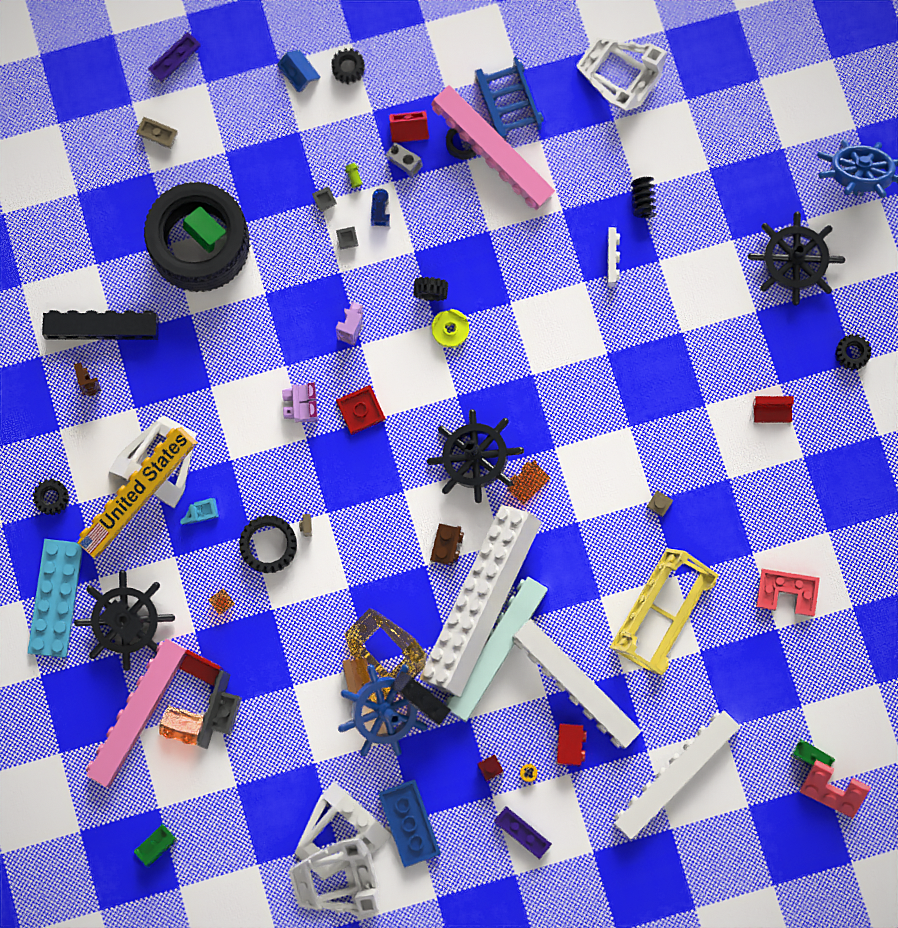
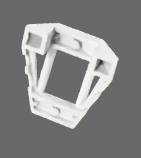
(651, 70)
(125, 467)
(354, 813)
(365, 877)

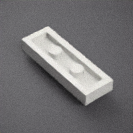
(613, 257)

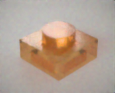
(221, 602)

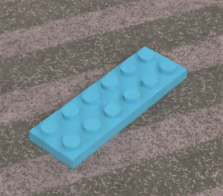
(55, 598)

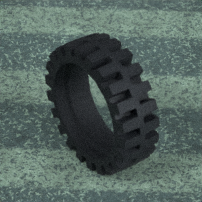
(251, 528)

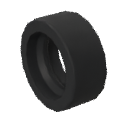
(459, 154)

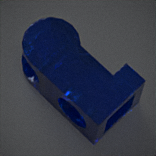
(380, 201)

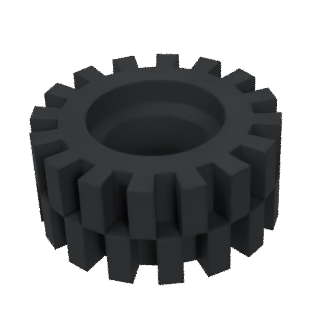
(348, 55)
(430, 289)
(853, 341)
(56, 507)

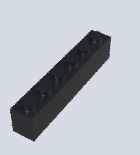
(100, 325)

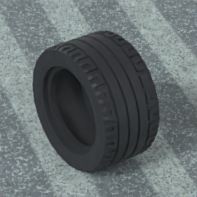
(179, 203)

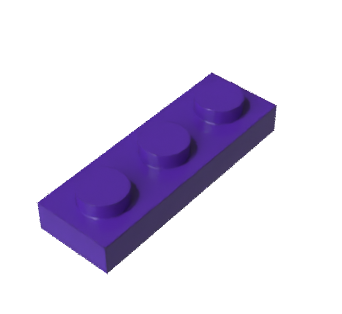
(174, 57)
(522, 832)

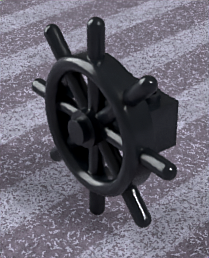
(123, 621)

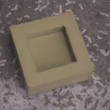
(659, 503)
(306, 525)

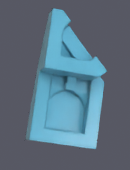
(201, 511)

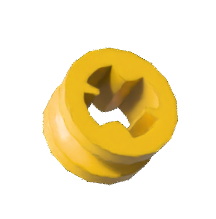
(522, 772)

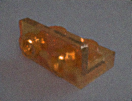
(528, 482)
(180, 725)

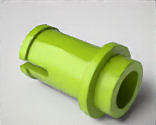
(353, 174)

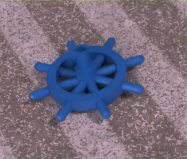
(861, 168)
(383, 711)

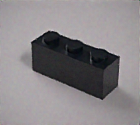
(420, 698)

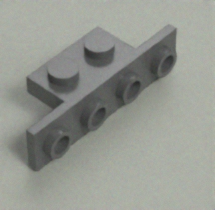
(221, 711)

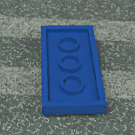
(409, 823)

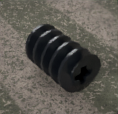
(641, 197)

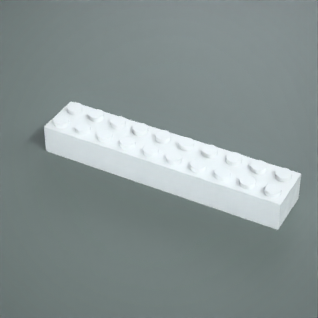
(480, 600)

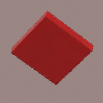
(360, 409)

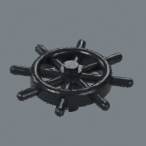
(796, 258)
(475, 455)

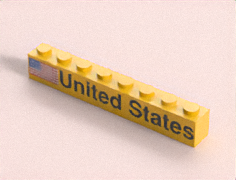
(137, 491)

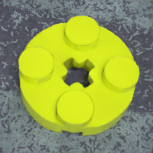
(445, 319)

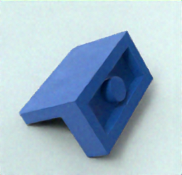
(297, 69)

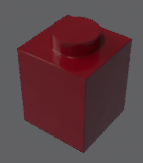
(490, 768)

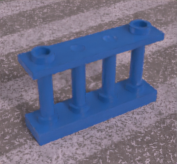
(489, 96)

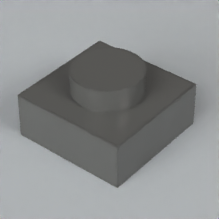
(324, 199)
(347, 238)

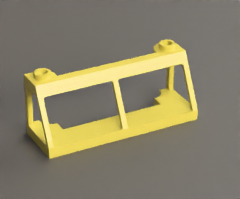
(625, 641)

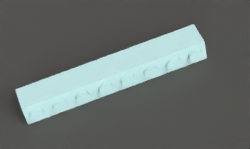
(498, 647)

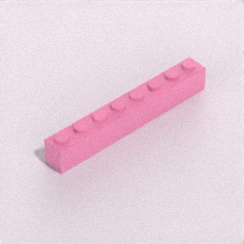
(492, 147)
(137, 713)

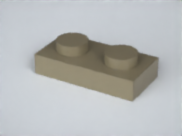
(157, 132)

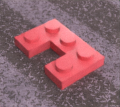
(801, 585)
(817, 788)

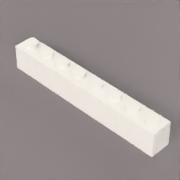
(576, 684)
(680, 771)

